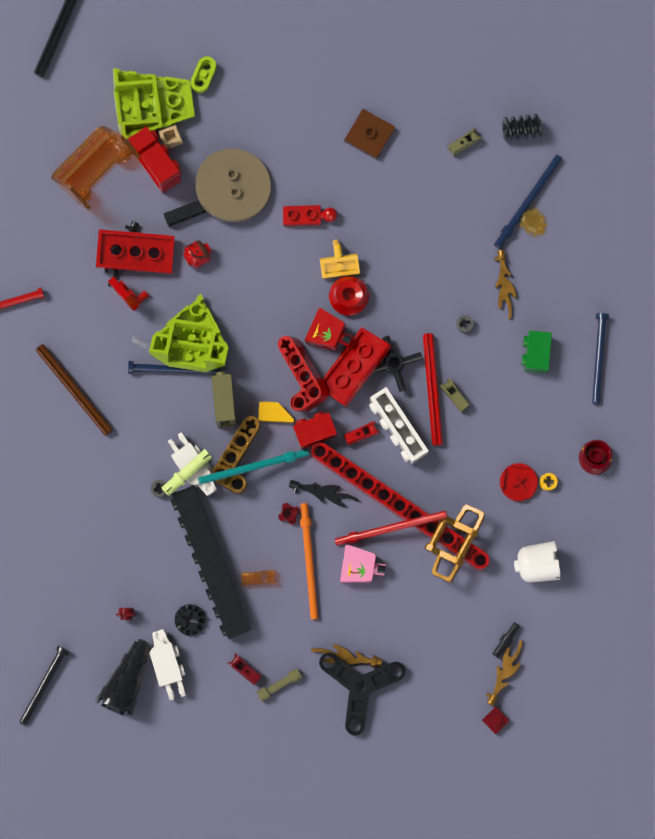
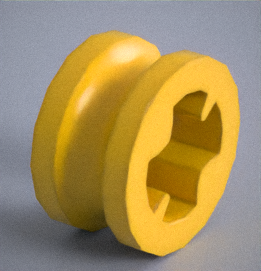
(544, 485)

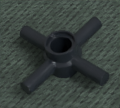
(402, 360)

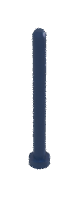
(601, 317)
(164, 368)

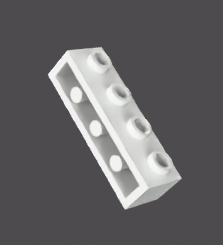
(398, 425)

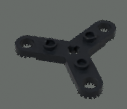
(372, 681)

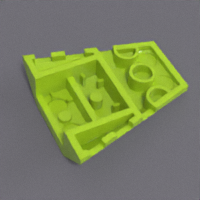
(150, 101)

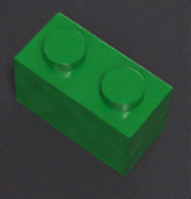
(537, 351)

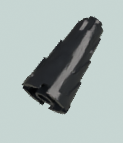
(124, 683)

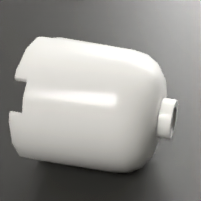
(538, 563)

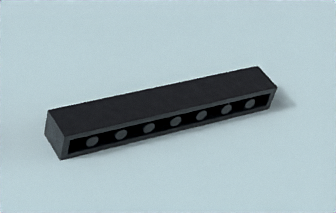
(211, 563)

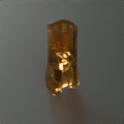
(254, 577)

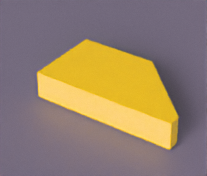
(273, 413)

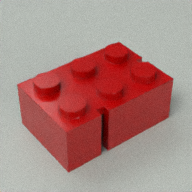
(156, 159)

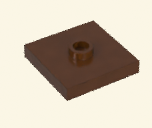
(369, 134)

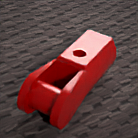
(358, 435)

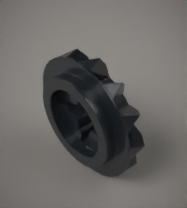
(198, 615)

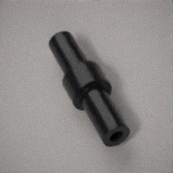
(506, 640)

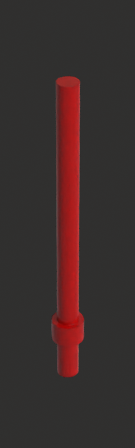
(355, 537)

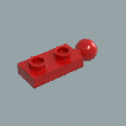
(307, 215)

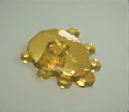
(533, 222)

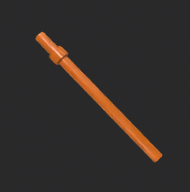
(305, 523)

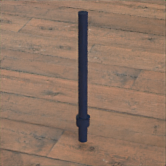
(508, 230)

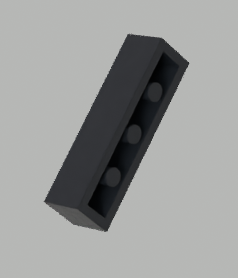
(184, 213)

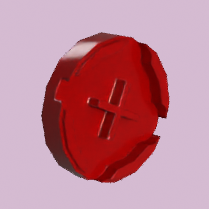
(518, 482)

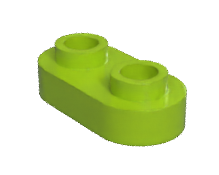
(203, 75)

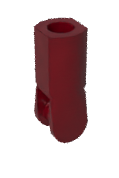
(247, 672)

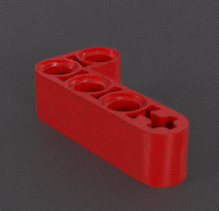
(299, 371)

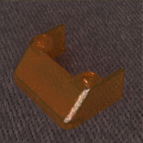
(90, 162)

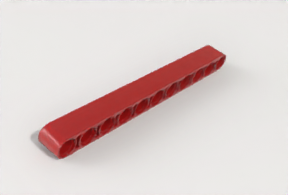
(393, 498)

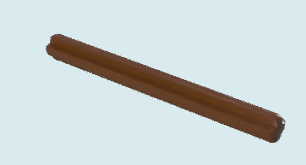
(74, 390)

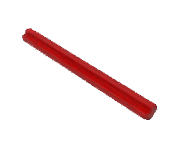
(432, 389)

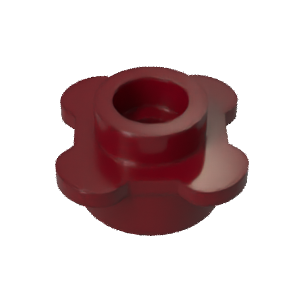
(293, 510)
(126, 613)

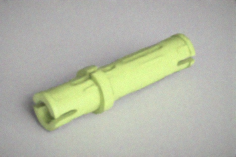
(182, 476)

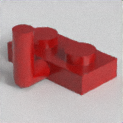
(128, 296)

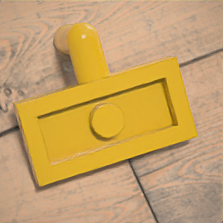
(339, 264)

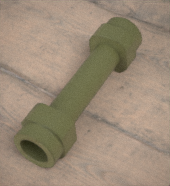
(265, 693)

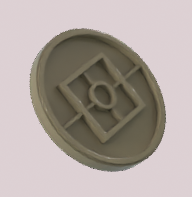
(232, 185)

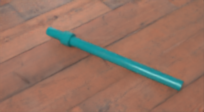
(288, 457)

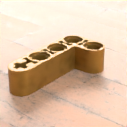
(239, 452)

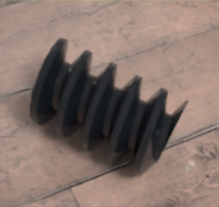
(521, 126)

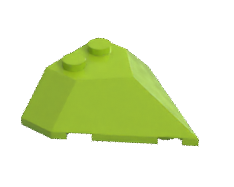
(190, 340)

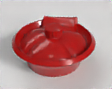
(349, 295)

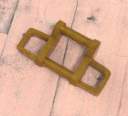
(458, 560)

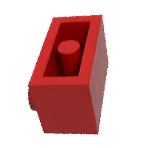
(314, 430)

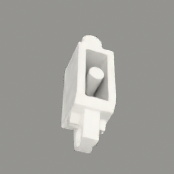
(185, 456)
(165, 663)

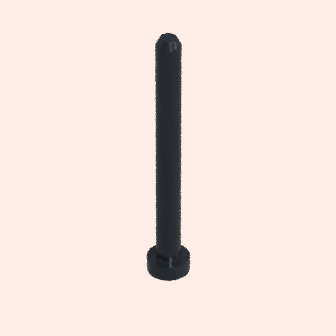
(43, 685)

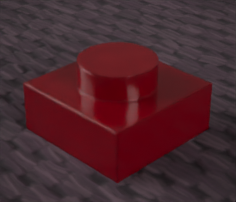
(495, 720)

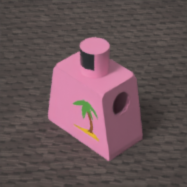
(360, 566)

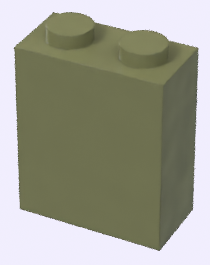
(223, 400)

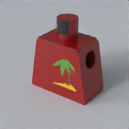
(327, 332)

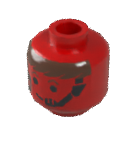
(197, 254)

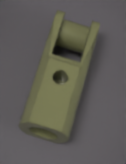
(462, 143)
(457, 397)

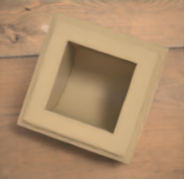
(170, 137)

